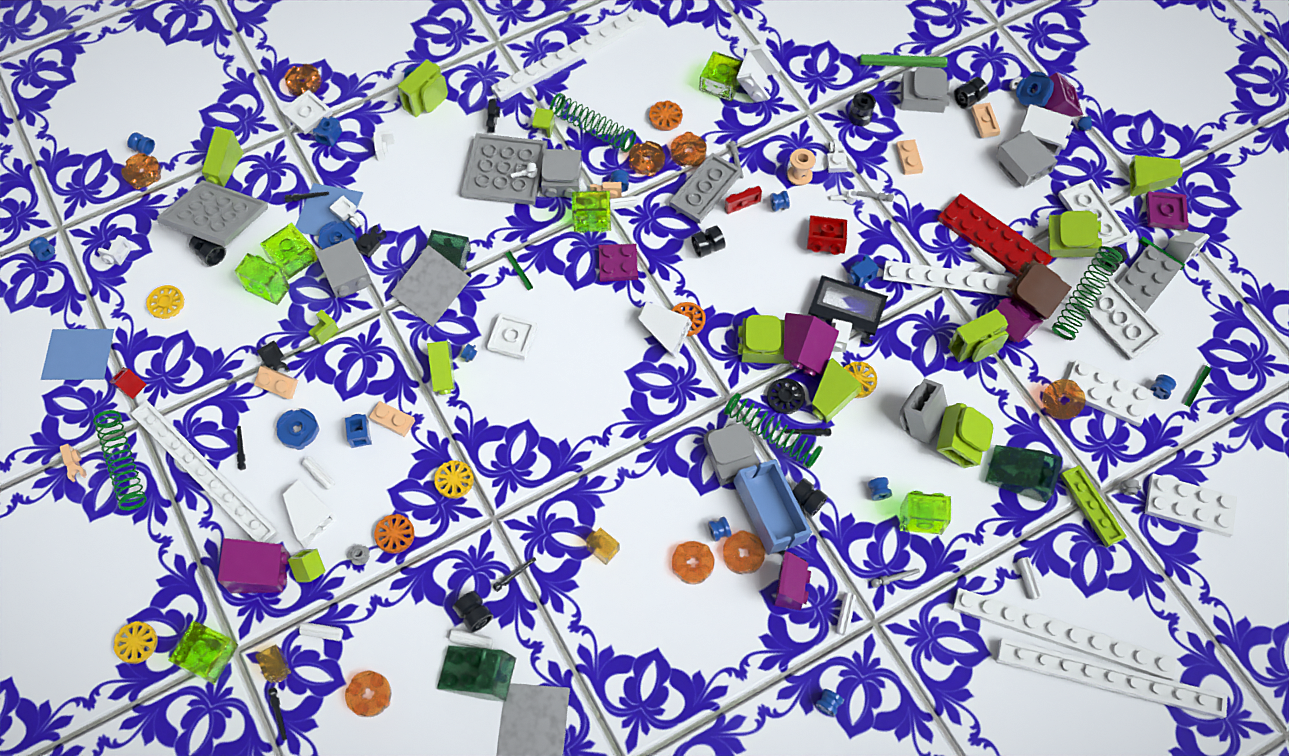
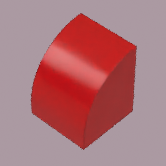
(128, 382)

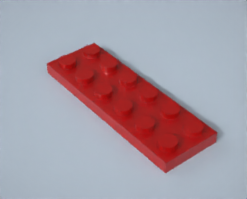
(991, 235)

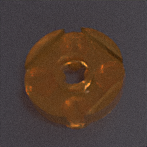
(307, 71)
(691, 141)
(643, 166)
(150, 174)
(1073, 393)
(744, 564)
(701, 571)
(357, 688)

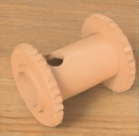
(801, 161)

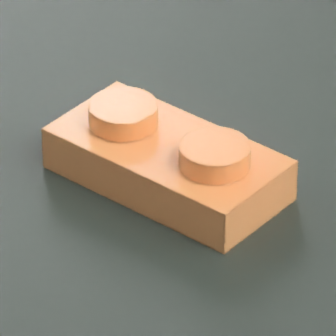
(985, 120)
(909, 157)
(276, 382)
(392, 419)

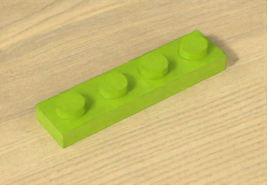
(1093, 506)

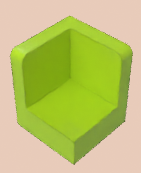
(544, 119)
(324, 329)
(306, 565)

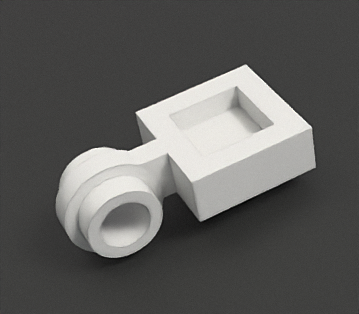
(836, 161)
(344, 209)

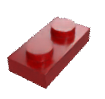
(743, 199)

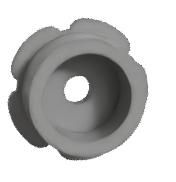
(1130, 486)
(359, 560)

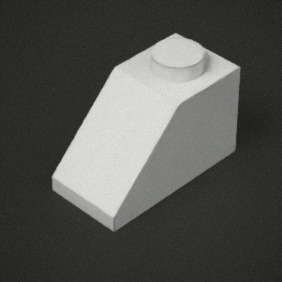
(1186, 245)

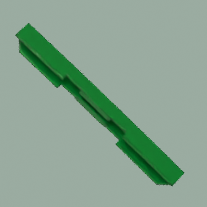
(1144, 241)
(518, 269)
(1197, 386)

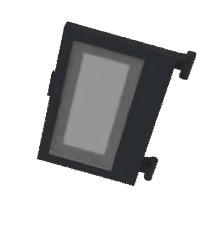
(849, 304)

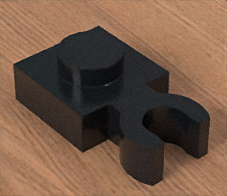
(493, 112)
(370, 243)
(273, 356)

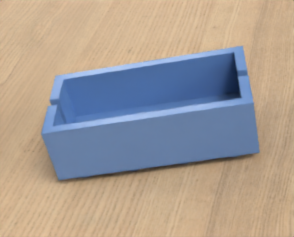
(772, 506)

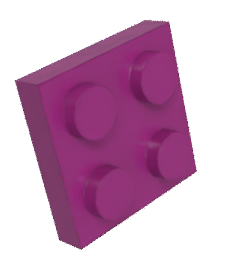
(1167, 210)
(618, 262)

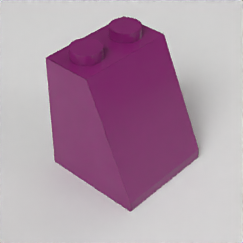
(808, 343)
(253, 566)

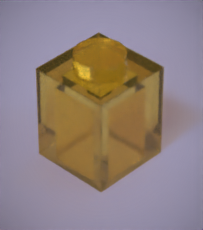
(602, 545)
(273, 664)

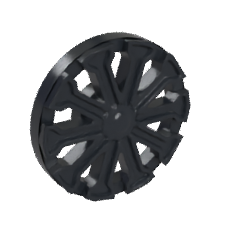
(785, 396)

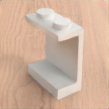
(754, 71)
(1047, 126)

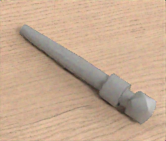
(734, 152)
(881, 196)
(887, 579)

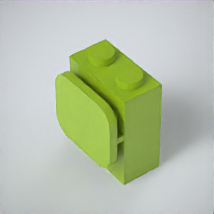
(423, 89)
(1074, 234)
(980, 337)
(762, 339)
(964, 435)

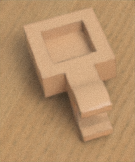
(614, 187)
(71, 460)

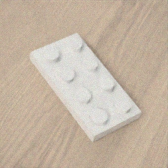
(1088, 197)
(1122, 319)
(1111, 393)
(1191, 505)

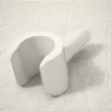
(530, 172)
(849, 197)

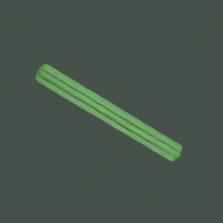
(903, 60)

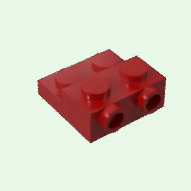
(827, 234)

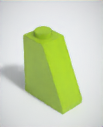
(221, 156)
(1153, 174)
(441, 367)
(834, 392)

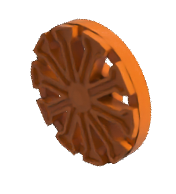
(665, 115)
(691, 314)
(394, 533)

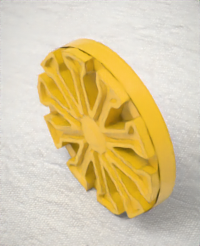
(165, 301)
(862, 377)
(454, 479)
(135, 642)

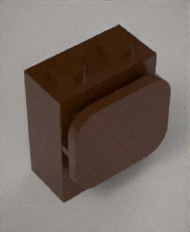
(1038, 289)

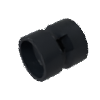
(971, 92)
(862, 109)
(709, 241)
(207, 251)
(810, 499)
(474, 613)

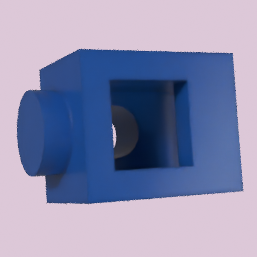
(327, 131)
(863, 272)
(358, 430)

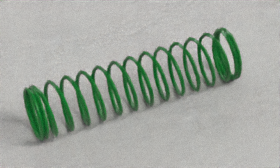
(562, 104)
(1056, 325)
(728, 410)
(112, 424)

